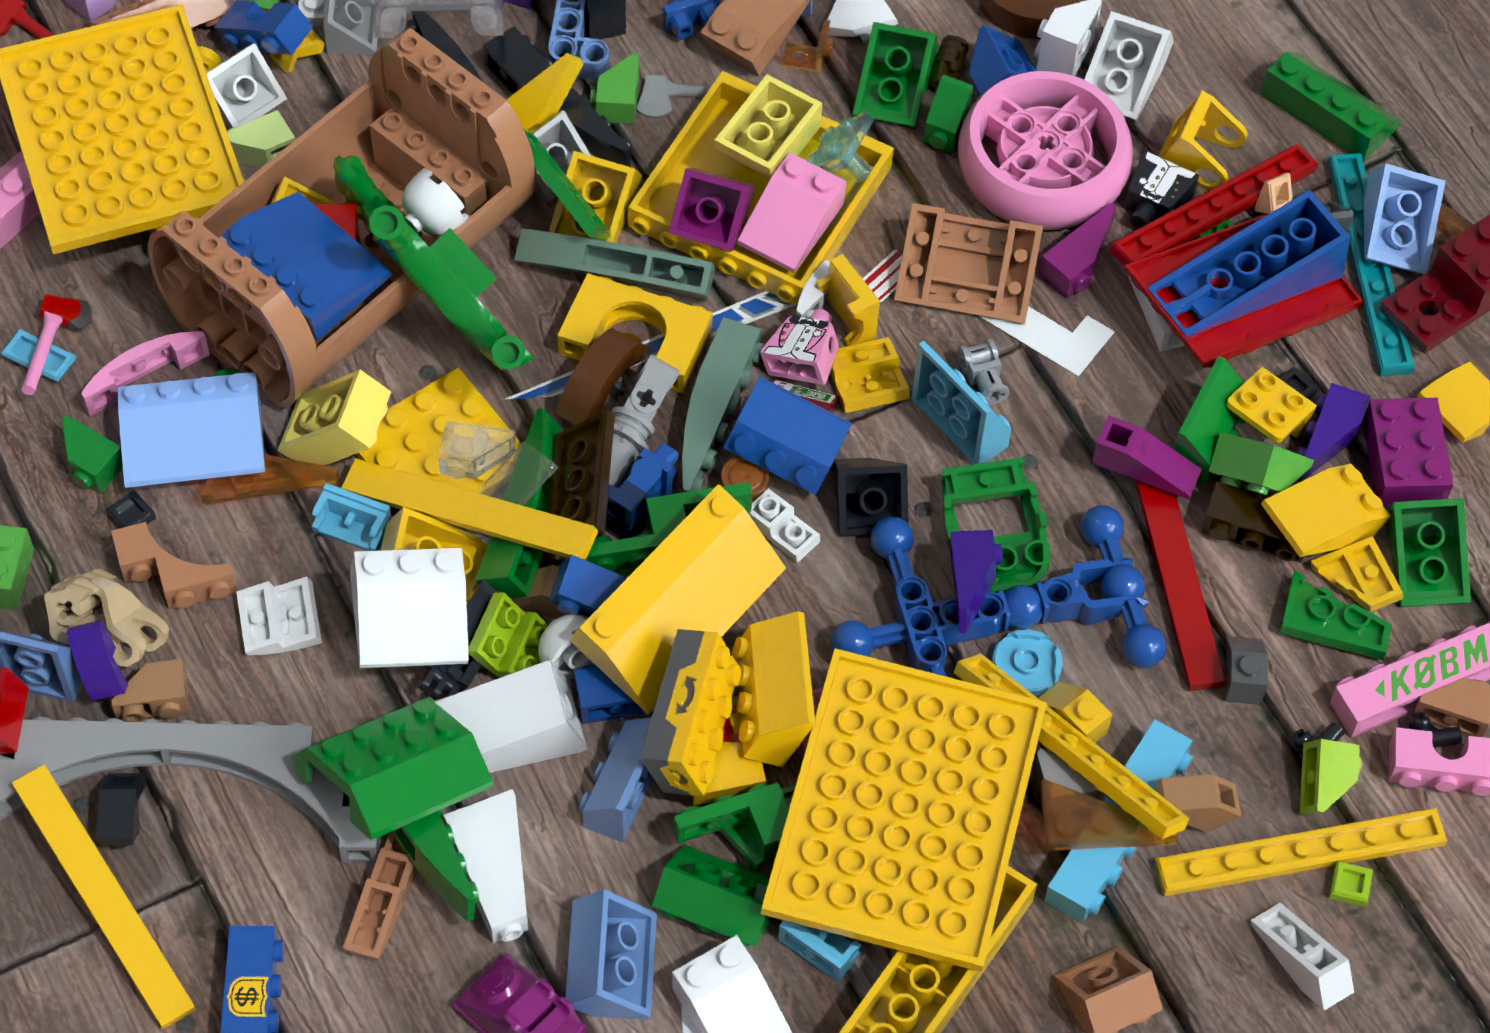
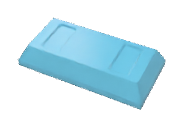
(22, 348)

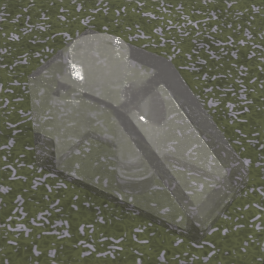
(473, 449)

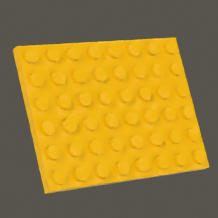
(118, 127)
(905, 810)

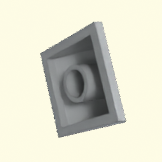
(350, 27)
(560, 141)

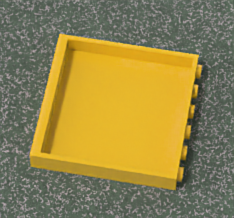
(693, 147)

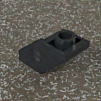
(118, 810)

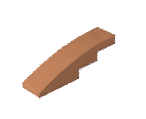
(381, 901)

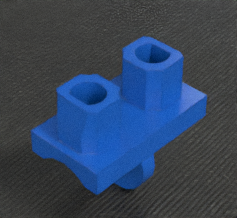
(683, 14)

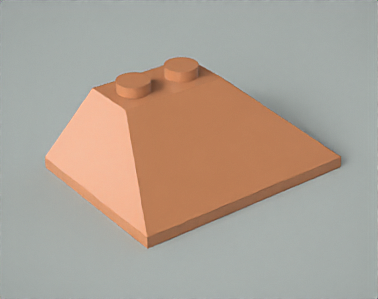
(968, 264)

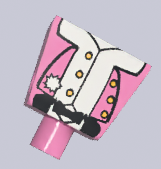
(802, 348)

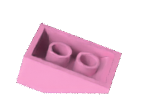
(793, 212)

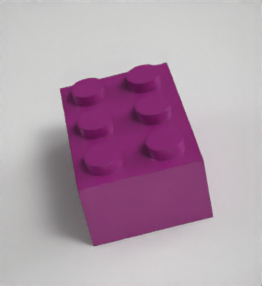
(1407, 450)

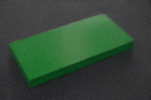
(566, 191)

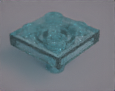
(840, 146)

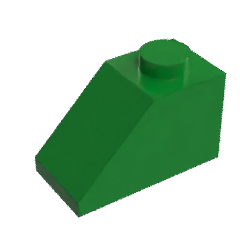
(947, 113)
(91, 456)

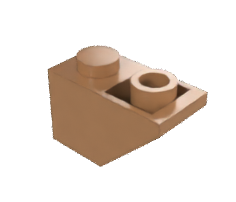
(154, 692)
(1203, 798)

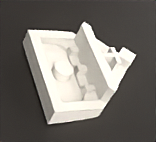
(857, 17)

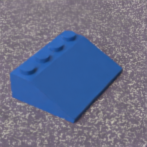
(309, 258)

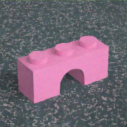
(1416, 763)

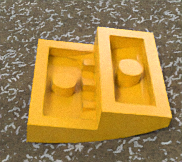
(868, 375)
(1462, 401)

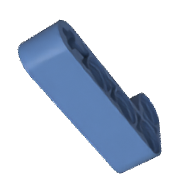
(573, 40)

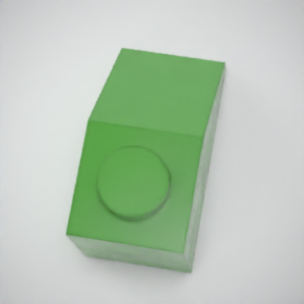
(618, 91)

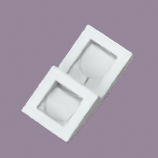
(811, 297)

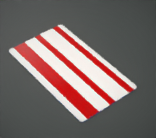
(884, 276)

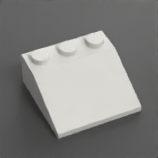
(410, 607)

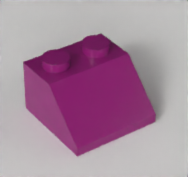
(711, 208)

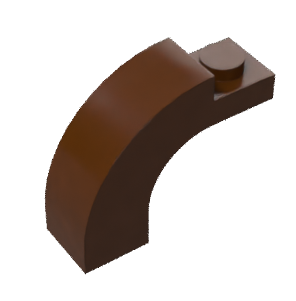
(1021, 16)
(598, 373)

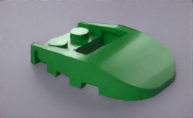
(1023, 554)

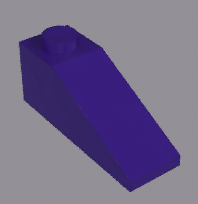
(973, 571)

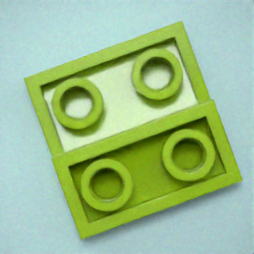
(507, 637)

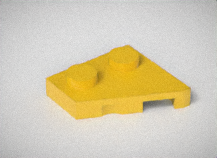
(1360, 574)

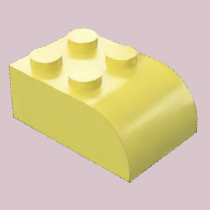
(770, 126)
(335, 420)

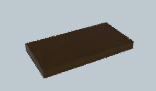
(583, 471)

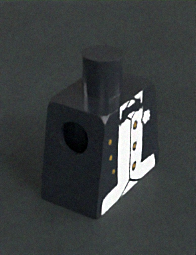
(1158, 189)

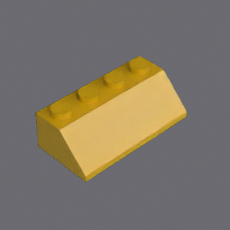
(774, 688)

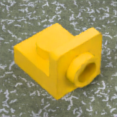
(309, 46)

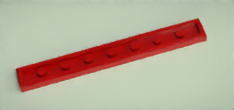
(1211, 207)
(1181, 588)

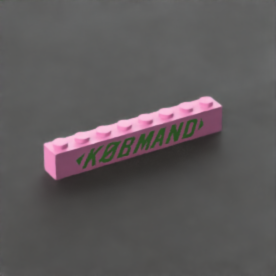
(1396, 688)

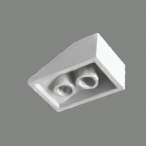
(1129, 62)
(727, 992)

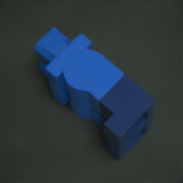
(650, 478)

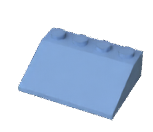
(191, 429)

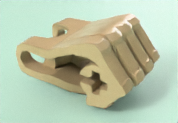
(80, 596)

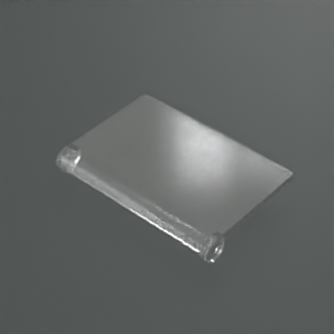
(517, 478)

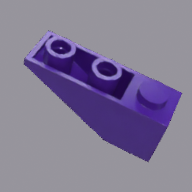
(1336, 427)

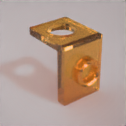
(815, 55)

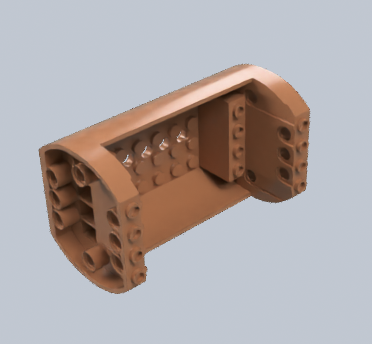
(407, 117)

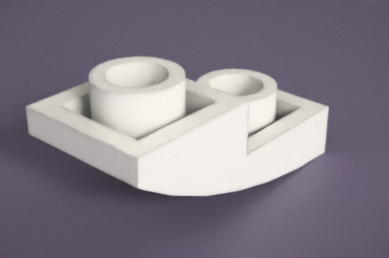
(780, 525)

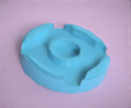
(1029, 660)

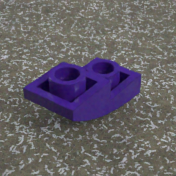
(94, 659)

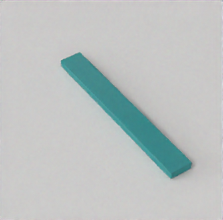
(1372, 278)

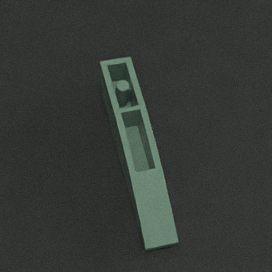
(618, 262)
(717, 397)

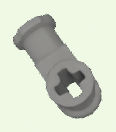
(983, 368)

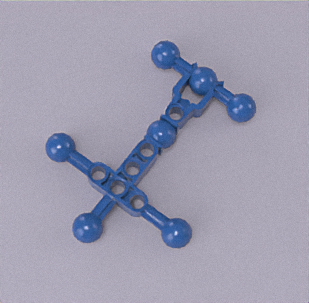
(1018, 607)

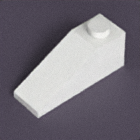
(1306, 956)

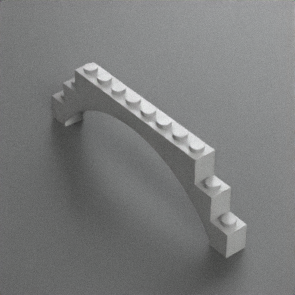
(250, 752)

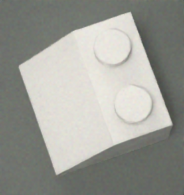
(1067, 37)

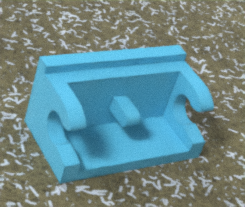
(350, 518)
(821, 948)

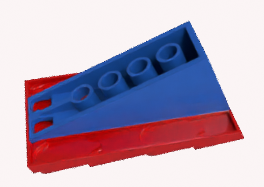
(1251, 281)

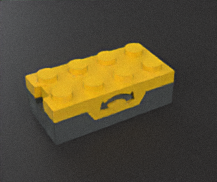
(690, 713)

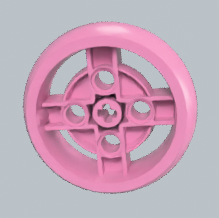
(1045, 150)

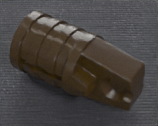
(949, 59)

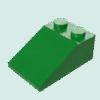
(896, 74)
(1429, 551)

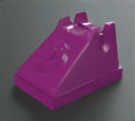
(515, 1001)

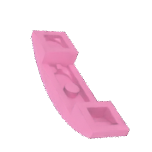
(139, 361)

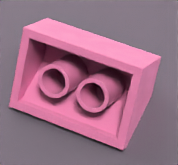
(17, 198)

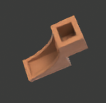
(181, 580)

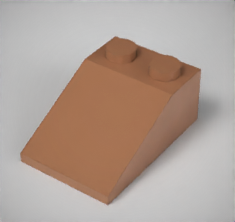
(751, 29)

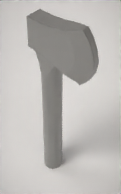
(657, 92)

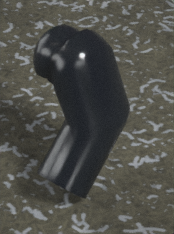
(1331, 732)
(1440, 737)

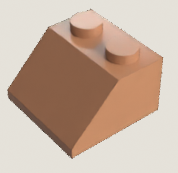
(1109, 992)

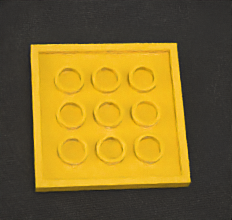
(414, 429)

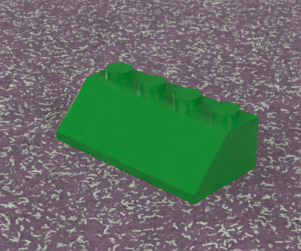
(1327, 105)

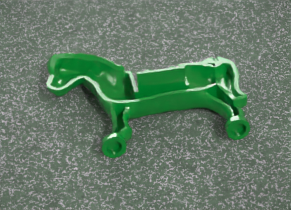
(443, 272)

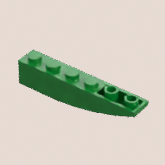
(508, 564)
(432, 853)

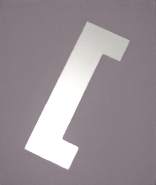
(1057, 343)

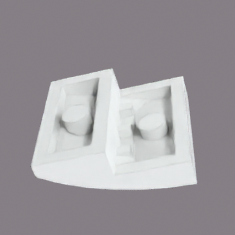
(278, 617)

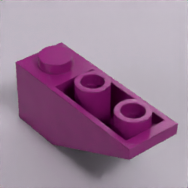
(1145, 458)

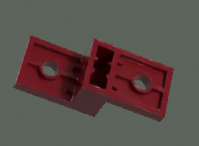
(1453, 288)

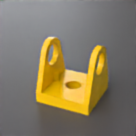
(1201, 121)

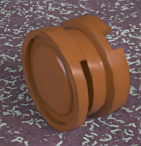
(742, 471)

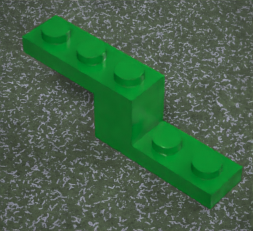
(662, 517)
(761, 807)

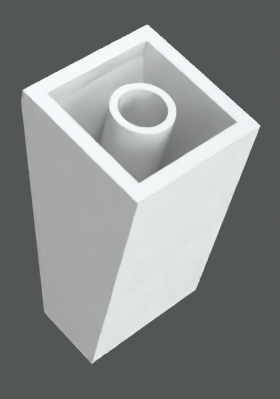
(520, 717)

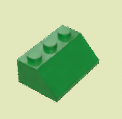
(1209, 417)
(714, 895)

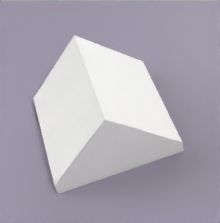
(244, 87)

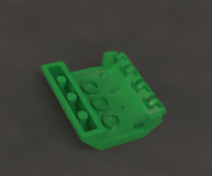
(399, 766)

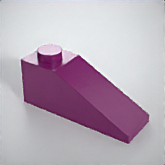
(1073, 260)

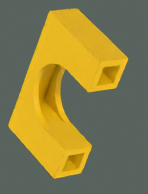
(606, 303)

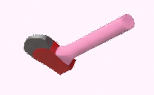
(56, 311)

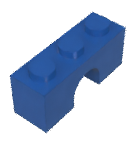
(275, 32)

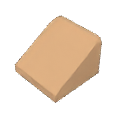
(1274, 194)

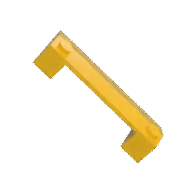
(692, 581)

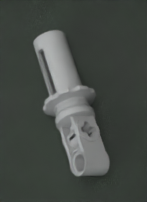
(633, 422)

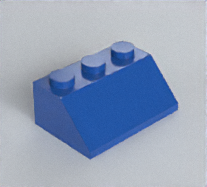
(787, 435)

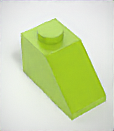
(1327, 773)

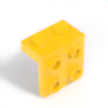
(1271, 406)

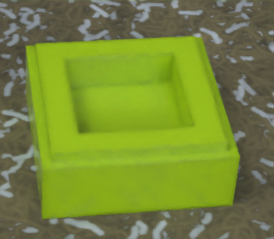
(1351, 884)

